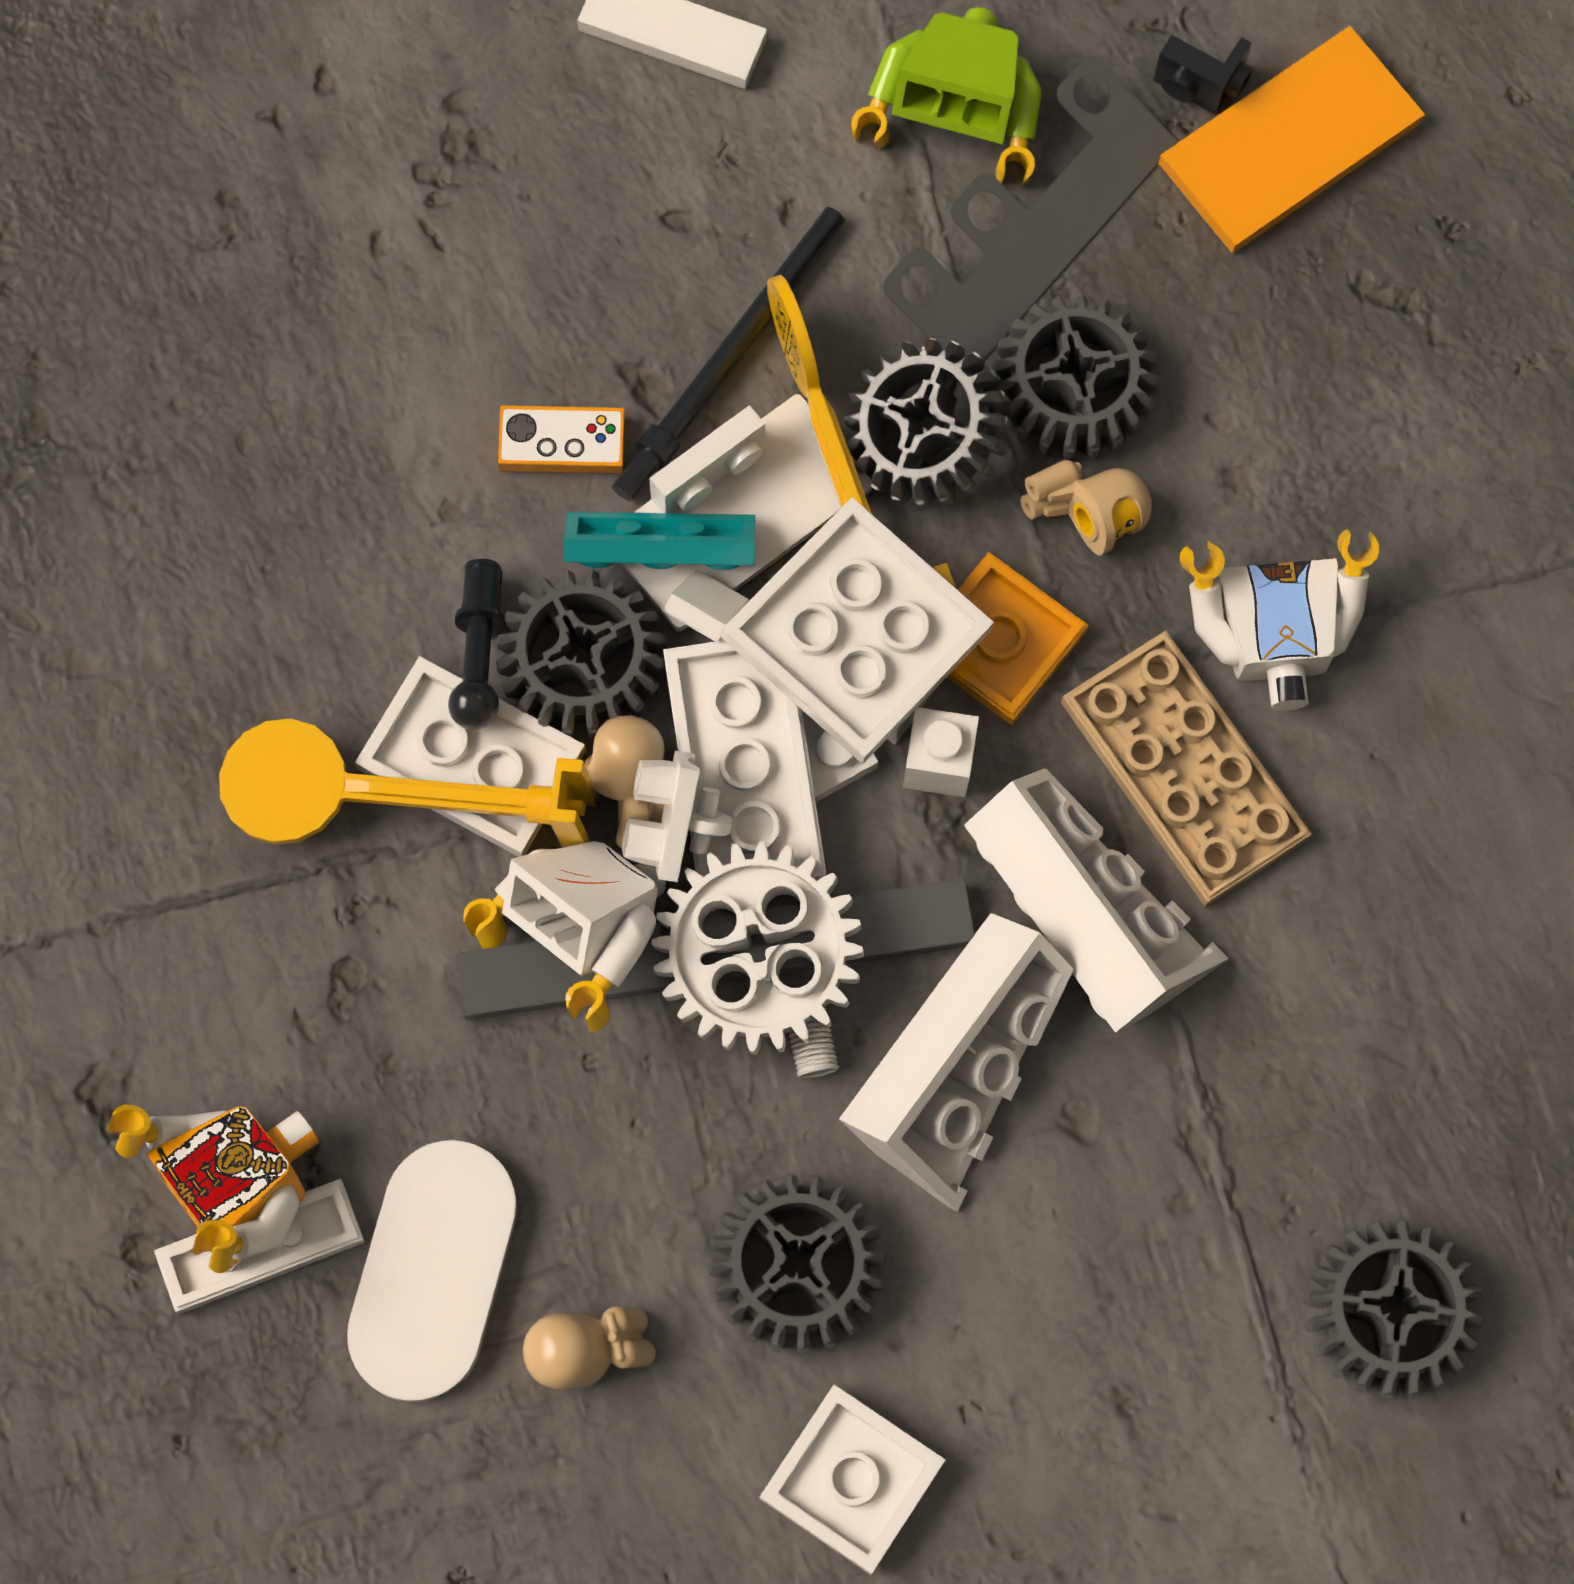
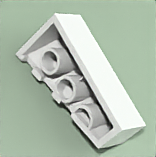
(1089, 900)
(959, 1057)

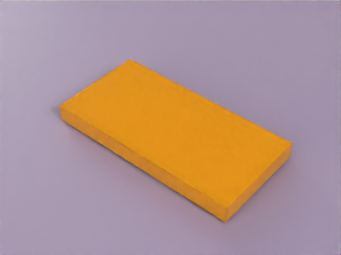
(1291, 139)

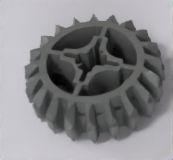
(1120, 361)
(934, 397)
(603, 639)
(761, 1219)
(1388, 1336)

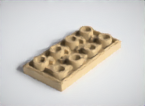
(1185, 768)

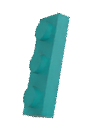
(659, 539)

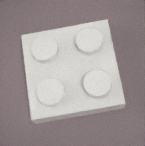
(852, 1479)

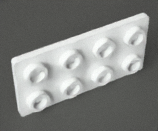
(746, 468)

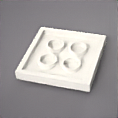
(857, 630)

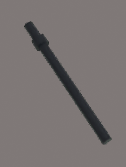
(661, 441)

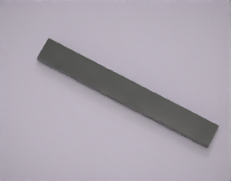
(891, 922)

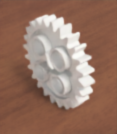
(746, 890)

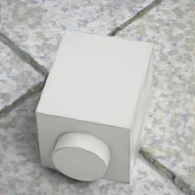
(940, 752)

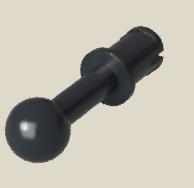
(474, 702)

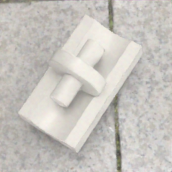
(664, 842)

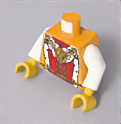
(223, 1174)

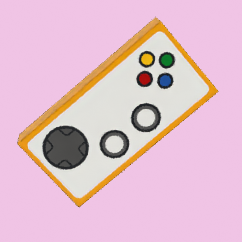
(561, 439)

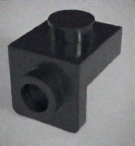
(1200, 78)

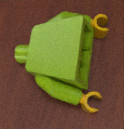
(961, 80)

